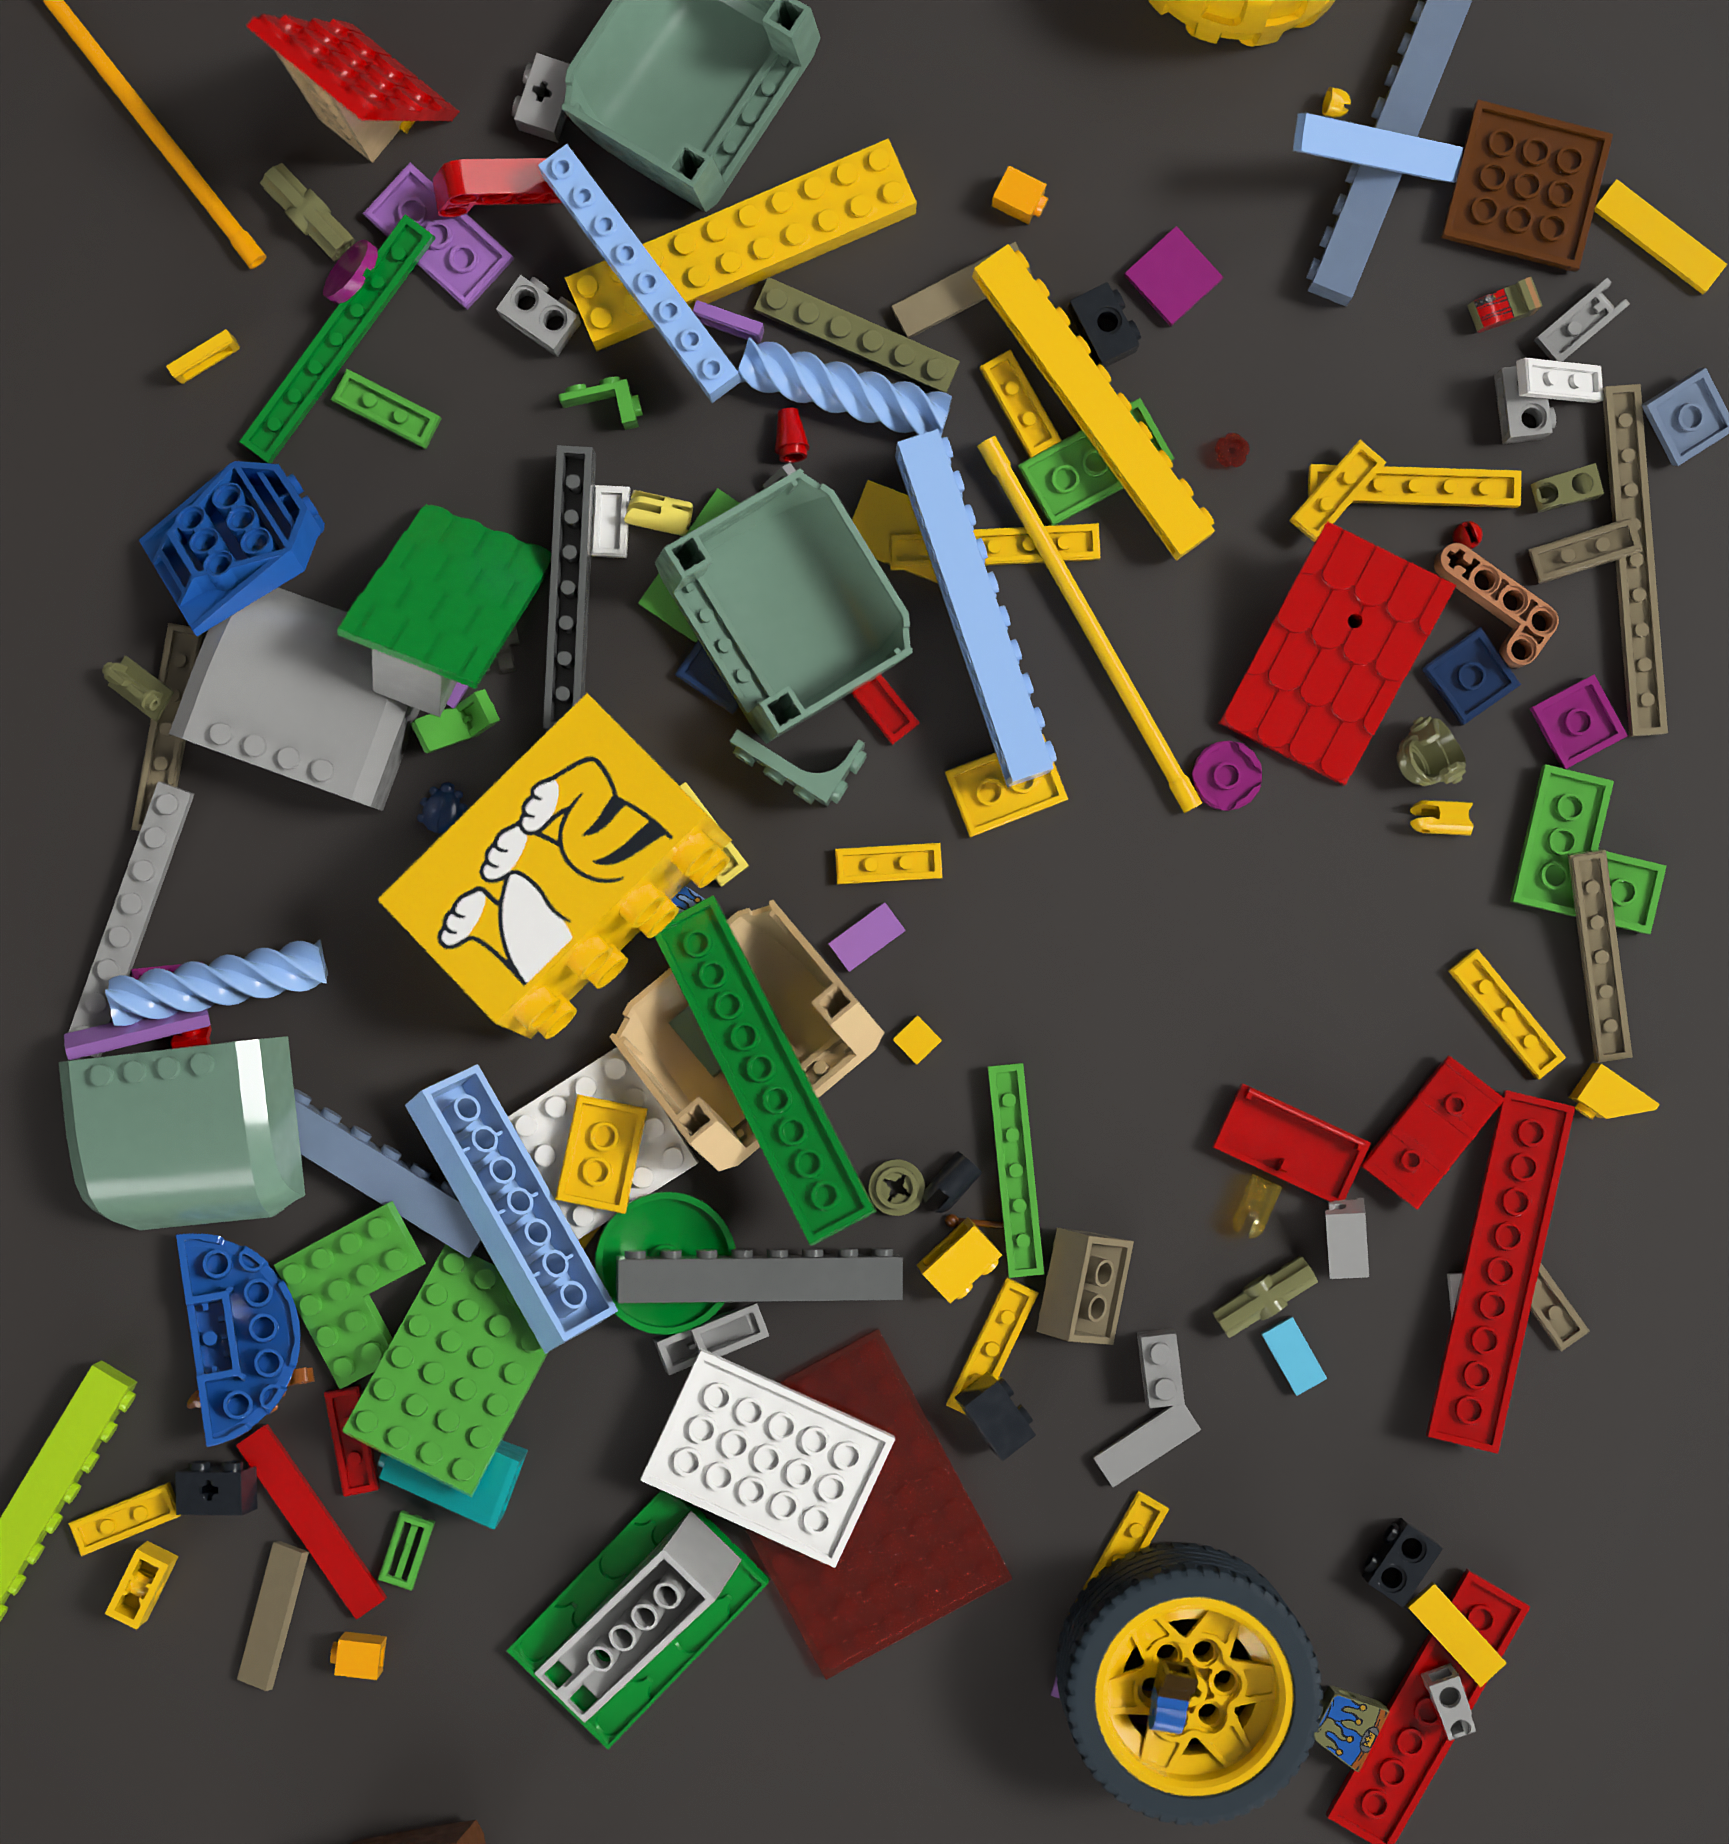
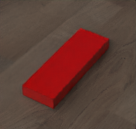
(354, 1458)

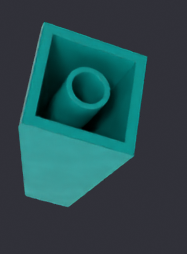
(490, 1497)

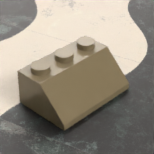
(1084, 1286)

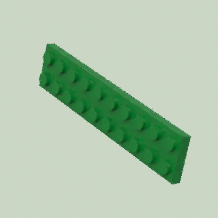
(763, 1072)

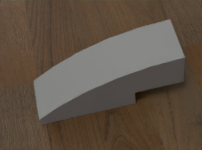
(717, 1335)

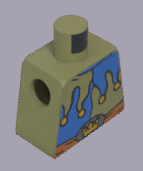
(1349, 1725)

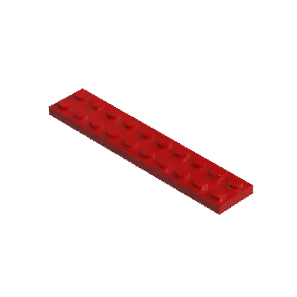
(1500, 1271)

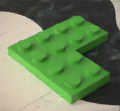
(1569, 820)
(334, 1284)

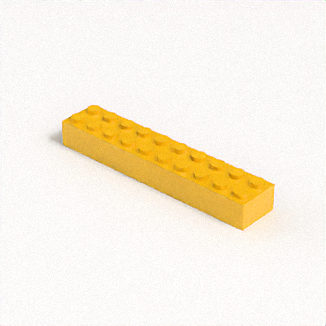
(754, 239)

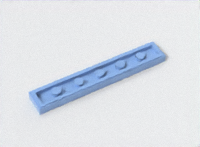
(1377, 148)

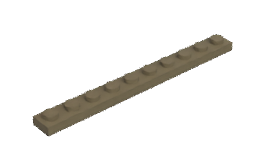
(1636, 572)

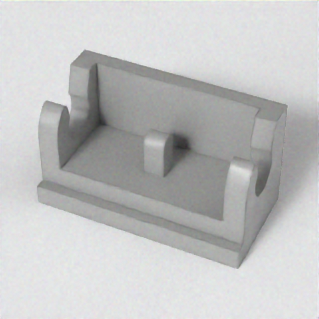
(1347, 1239)

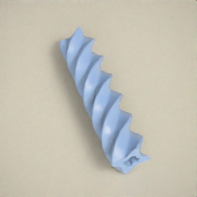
(840, 389)
(224, 982)

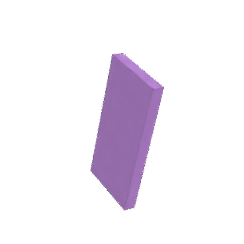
(463, 253)

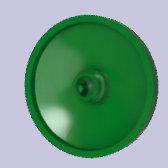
(656, 1224)

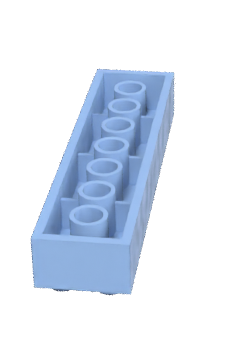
(511, 1207)

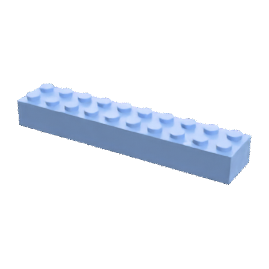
(973, 607)

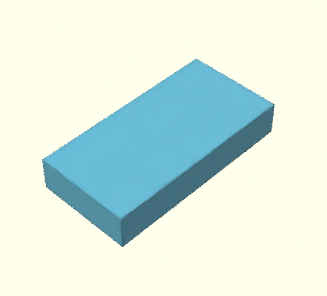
(1293, 1355)

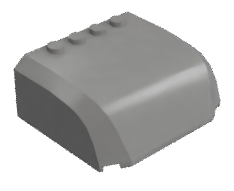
(295, 699)

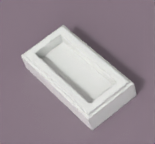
(609, 527)

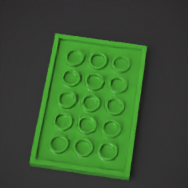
(451, 1375)

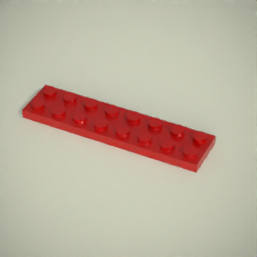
(1411, 1741)

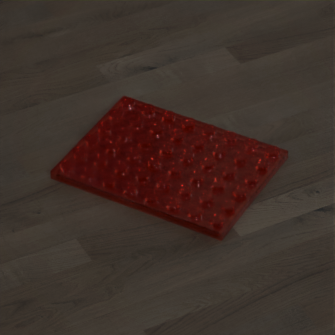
(917, 1537)

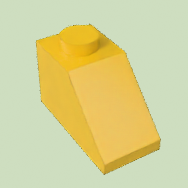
(1609, 1095)

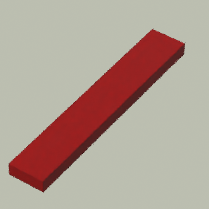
(312, 1521)

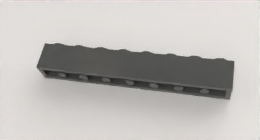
(569, 581)
(758, 1277)

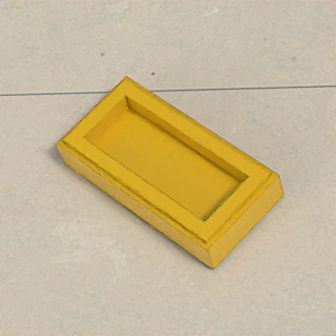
(203, 356)

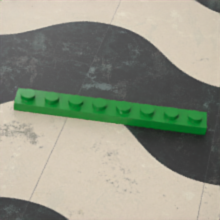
(337, 341)

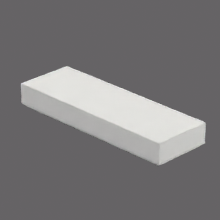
(1559, 380)

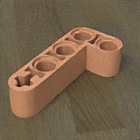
(1492, 601)

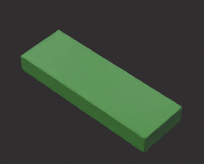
(386, 409)

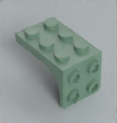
(808, 786)

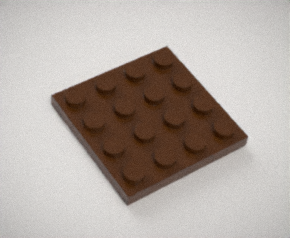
(1527, 185)

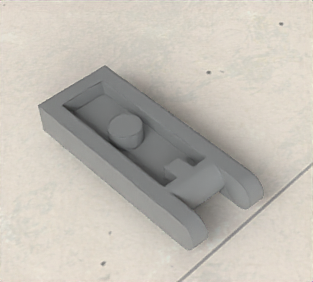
(1579, 323)

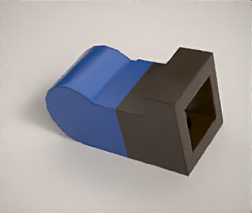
(1171, 1696)

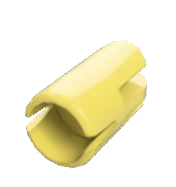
(659, 513)

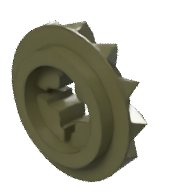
(880, 1191)

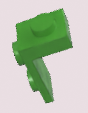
(609, 387)
(456, 725)

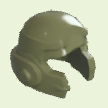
(1430, 754)

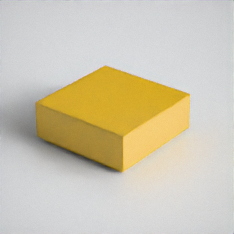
(917, 1039)

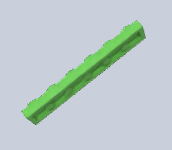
(1015, 1170)

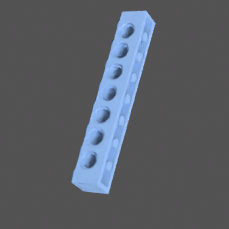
(639, 273)

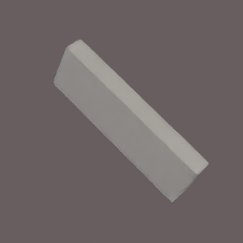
(1146, 1443)

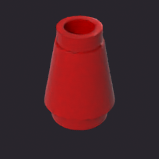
(790, 437)

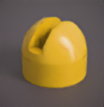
(1334, 102)

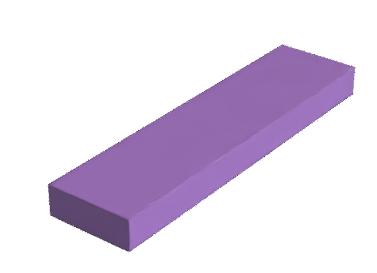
(111, 1037)

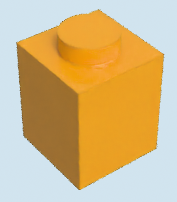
(1020, 195)
(359, 1655)

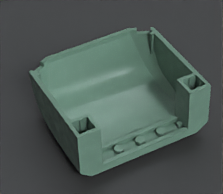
(688, 85)
(787, 602)
(185, 1133)

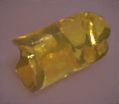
(1258, 1202)

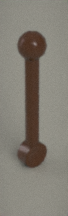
(952, 1220)

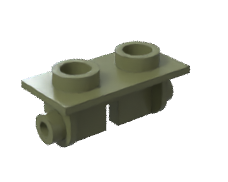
(138, 687)

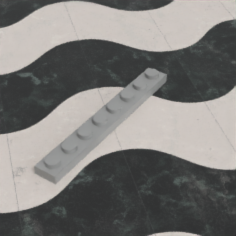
(134, 902)

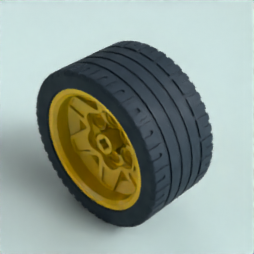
(1238, 1758)

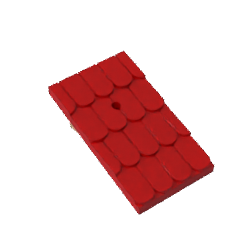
(351, 80)
(1316, 680)

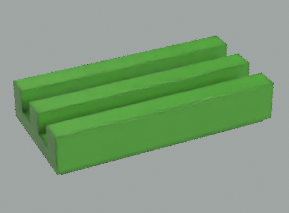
(416, 1522)

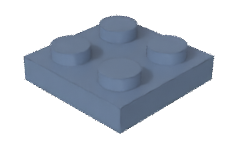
(1688, 416)

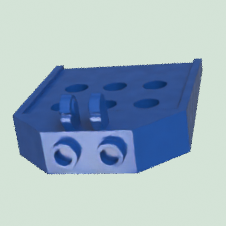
(233, 541)

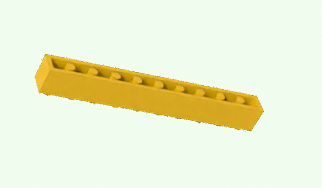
(1093, 402)

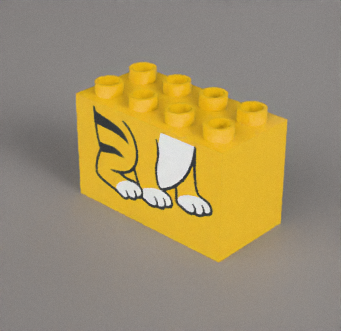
(557, 872)

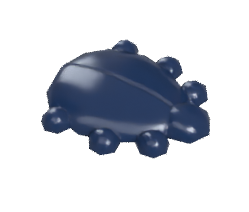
(441, 808)

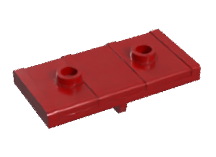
(1432, 1131)
(1291, 1144)

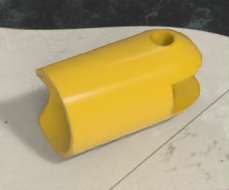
(1443, 818)

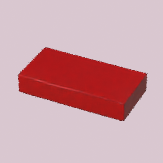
(885, 709)

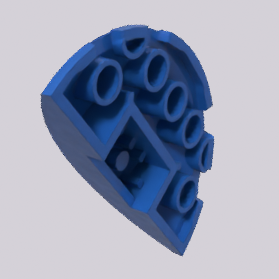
(240, 1333)

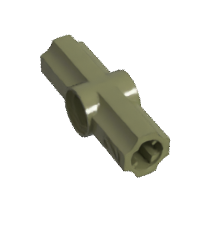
(307, 211)
(1265, 1296)

